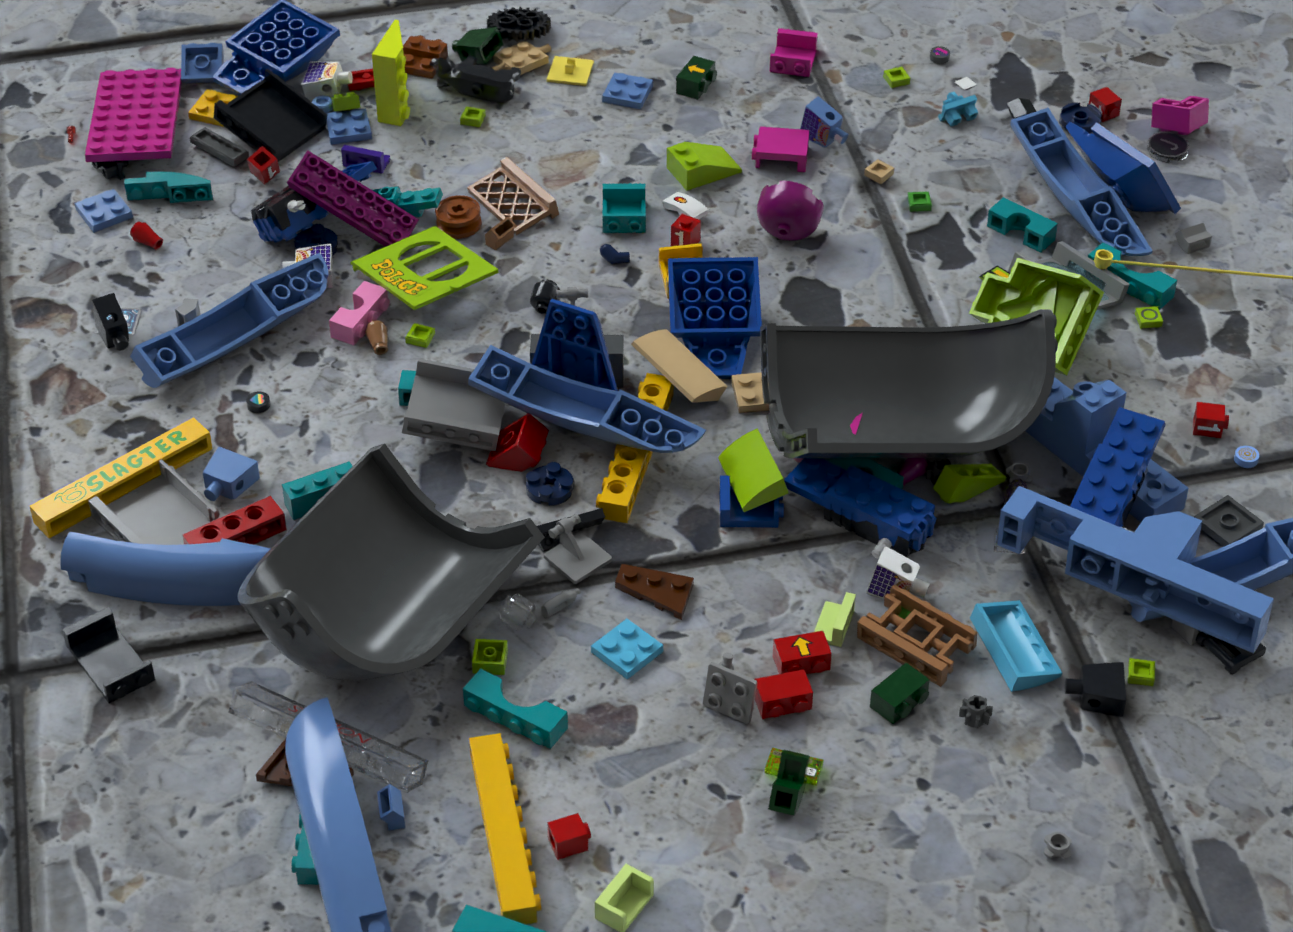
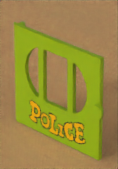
(416, 290)

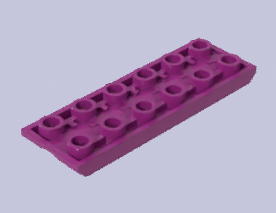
(351, 201)

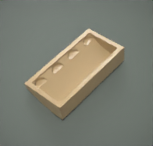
(680, 366)

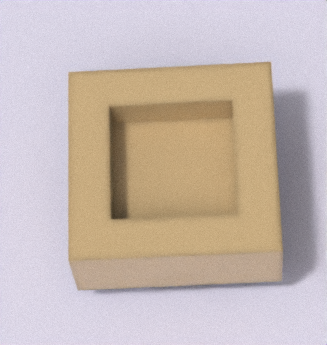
(879, 171)

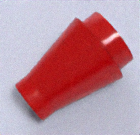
(145, 235)

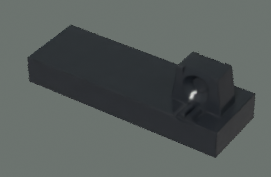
(588, 519)

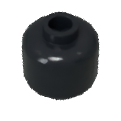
(542, 294)

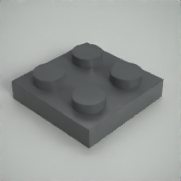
(1228, 521)

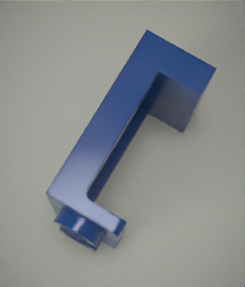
(733, 516)

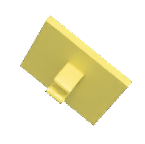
(570, 70)

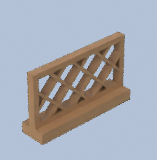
(525, 187)

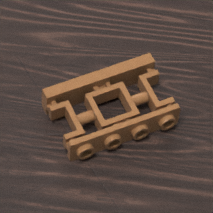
(909, 650)

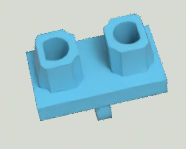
(956, 106)

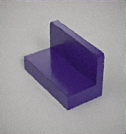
(355, 155)

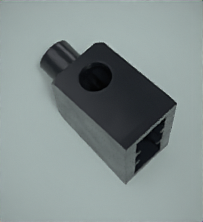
(112, 331)
(1100, 688)

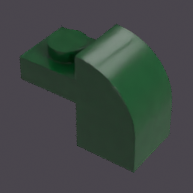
(790, 783)

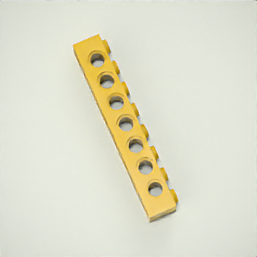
(630, 463)

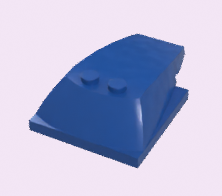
(276, 40)
(1126, 169)
(715, 309)

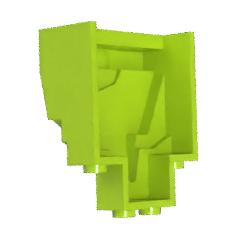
(1039, 287)

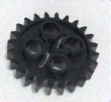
(520, 23)

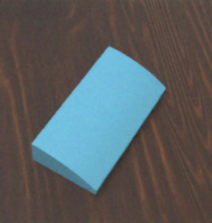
(1015, 644)

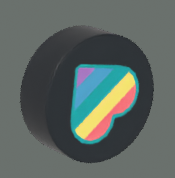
(258, 402)

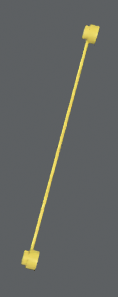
(1103, 260)

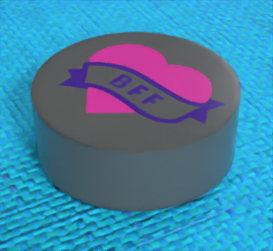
(939, 55)

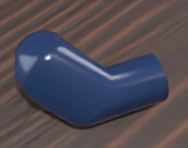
(613, 256)

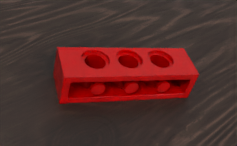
(244, 525)

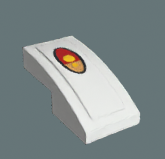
(685, 205)

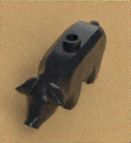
(476, 80)

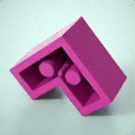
(1180, 115)

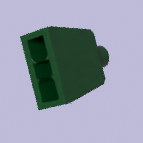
(478, 44)

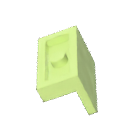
(836, 619)

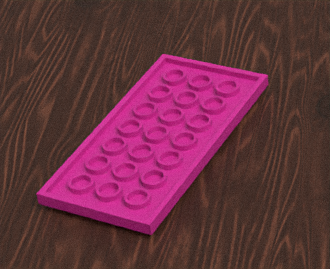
(134, 115)

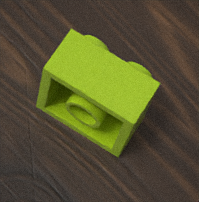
(346, 102)
(490, 656)

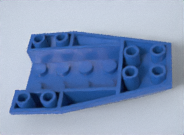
(574, 346)

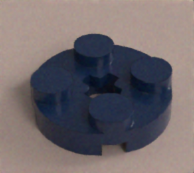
(1080, 115)
(314, 235)
(549, 474)

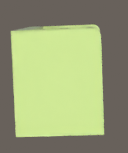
(624, 898)

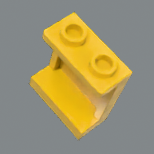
(681, 251)

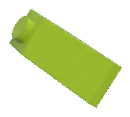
(966, 481)

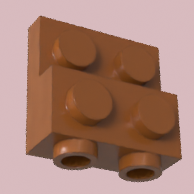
(420, 52)

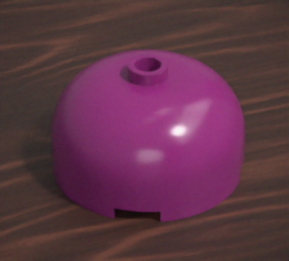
(789, 210)

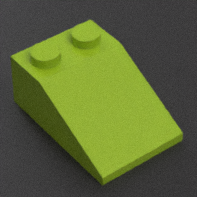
(699, 164)

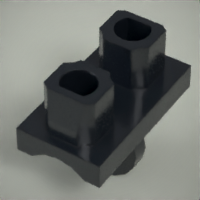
(111, 168)

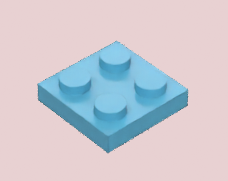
(627, 648)

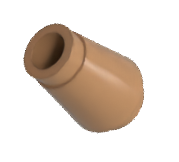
(378, 336)

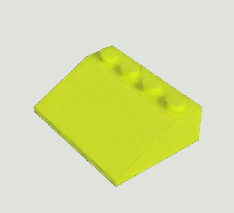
(391, 78)

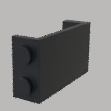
(107, 656)

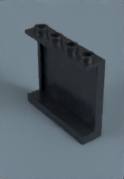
(272, 117)

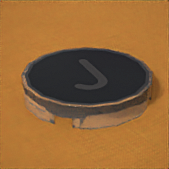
(1168, 146)

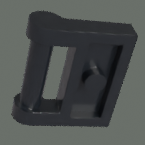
(1231, 664)

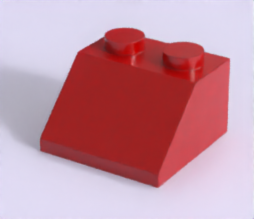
(519, 445)

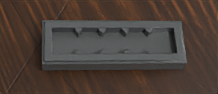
(219, 147)

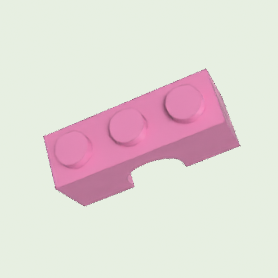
(369, 304)

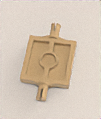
(522, 56)

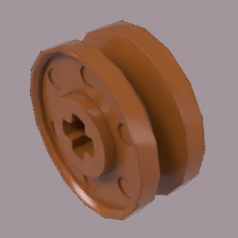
(458, 216)

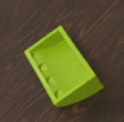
(752, 471)

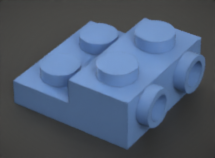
(200, 62)

